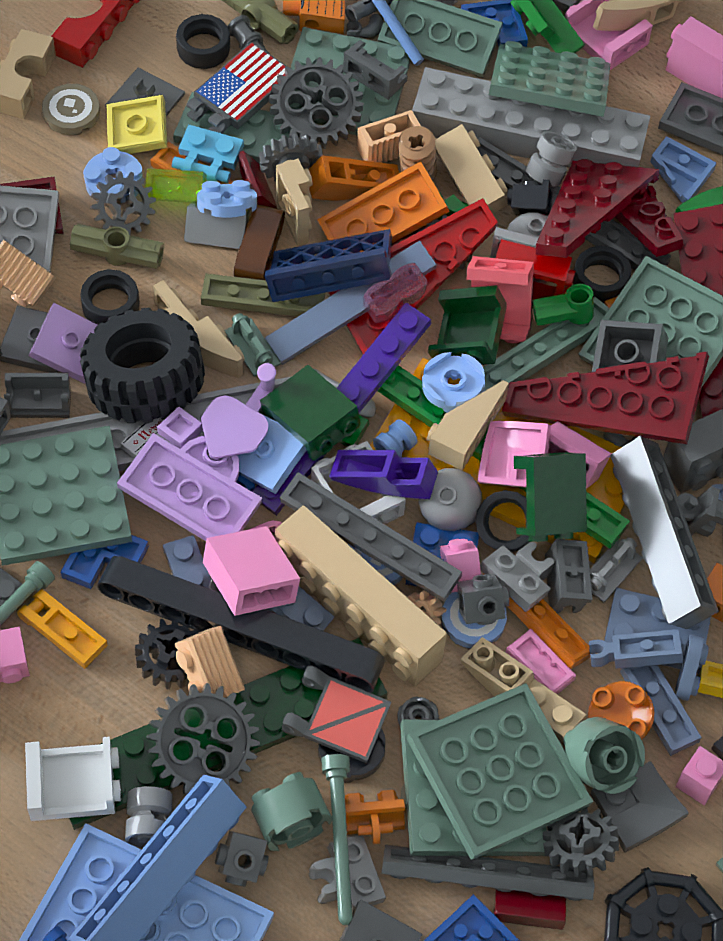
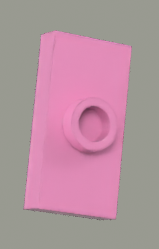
(544, 663)

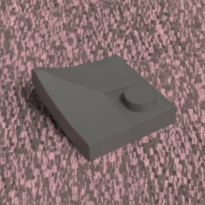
(642, 809)

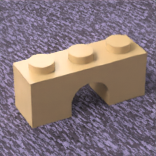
(27, 55)

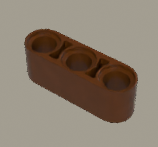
(259, 242)

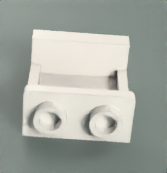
(71, 781)

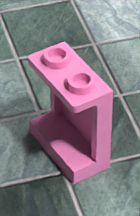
(608, 45)

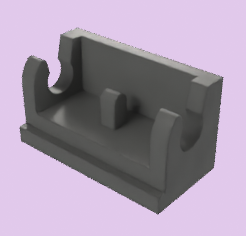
(373, 72)
(38, 395)
(569, 576)

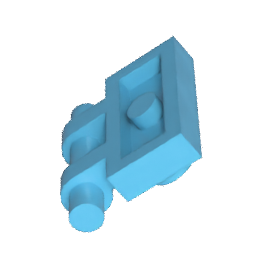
(211, 148)

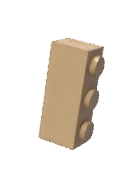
(469, 169)

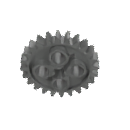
(331, 84)
(211, 710)

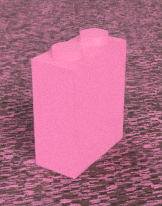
(697, 56)
(251, 570)

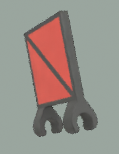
(343, 717)

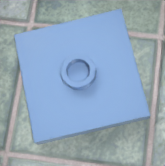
(272, 459)

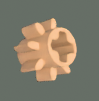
(430, 603)

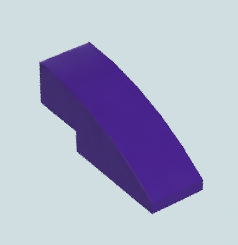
(385, 473)

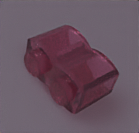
(388, 296)

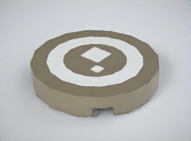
(71, 108)

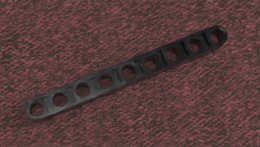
(255, 631)

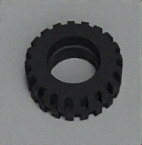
(148, 390)

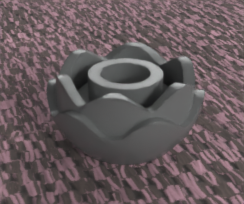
(418, 707)

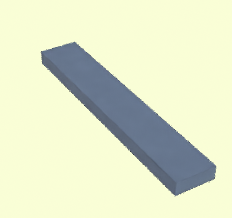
(337, 310)

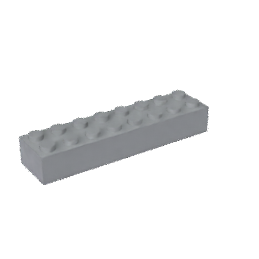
(516, 126)

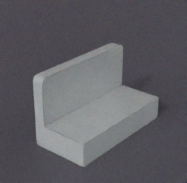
(213, 230)

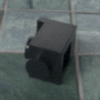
(530, 197)

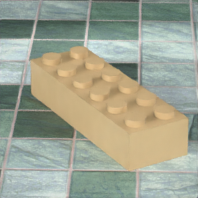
(361, 597)

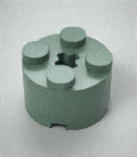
(604, 754)
(290, 812)

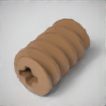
(418, 145)

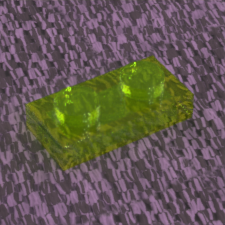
(174, 184)

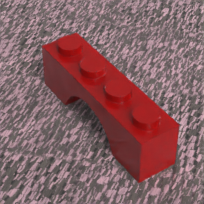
(80, 38)

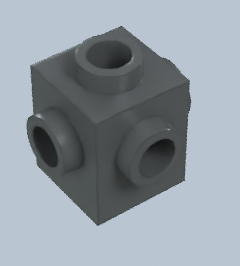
(482, 599)
(255, 861)

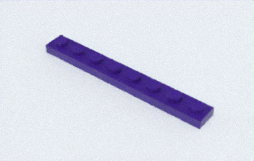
(364, 381)

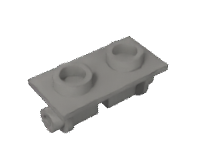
(613, 568)

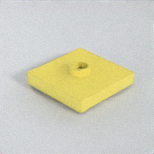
(137, 124)

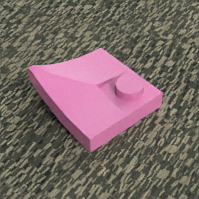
(505, 441)

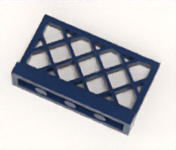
(325, 274)

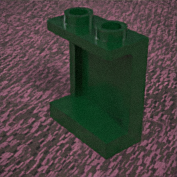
(471, 323)
(312, 411)
(554, 495)

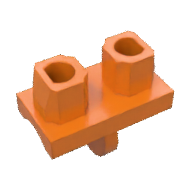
(375, 816)

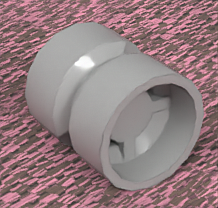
(553, 155)
(147, 811)

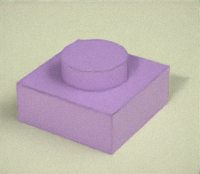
(179, 428)

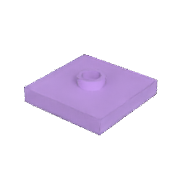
(61, 341)

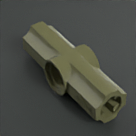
(265, 15)
(116, 246)

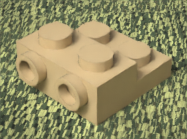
(295, 198)

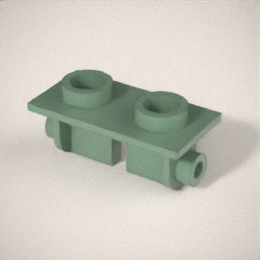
(251, 343)

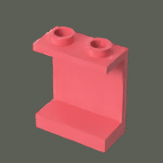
(516, 285)

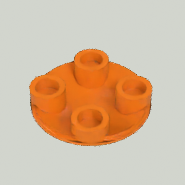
(625, 705)

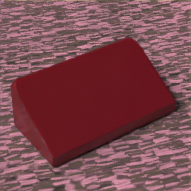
(251, 172)
(530, 910)

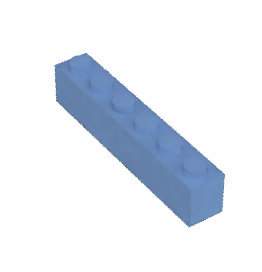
(164, 864)

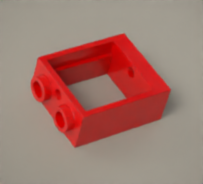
(545, 268)

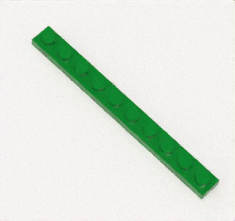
(407, 392)

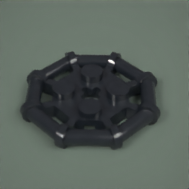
(662, 909)

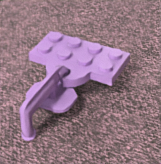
(202, 489)

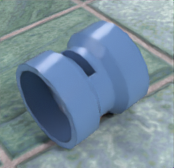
(398, 438)

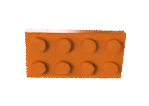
(397, 204)

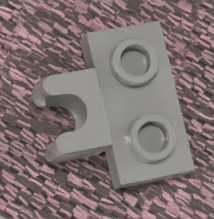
(520, 574)
(363, 875)

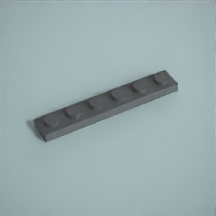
(373, 537)
(488, 872)

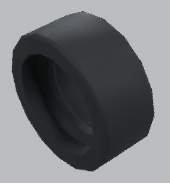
(203, 25)
(607, 257)
(108, 280)
(483, 517)

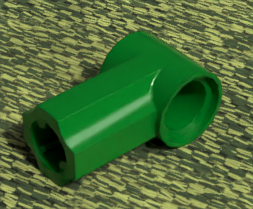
(574, 306)

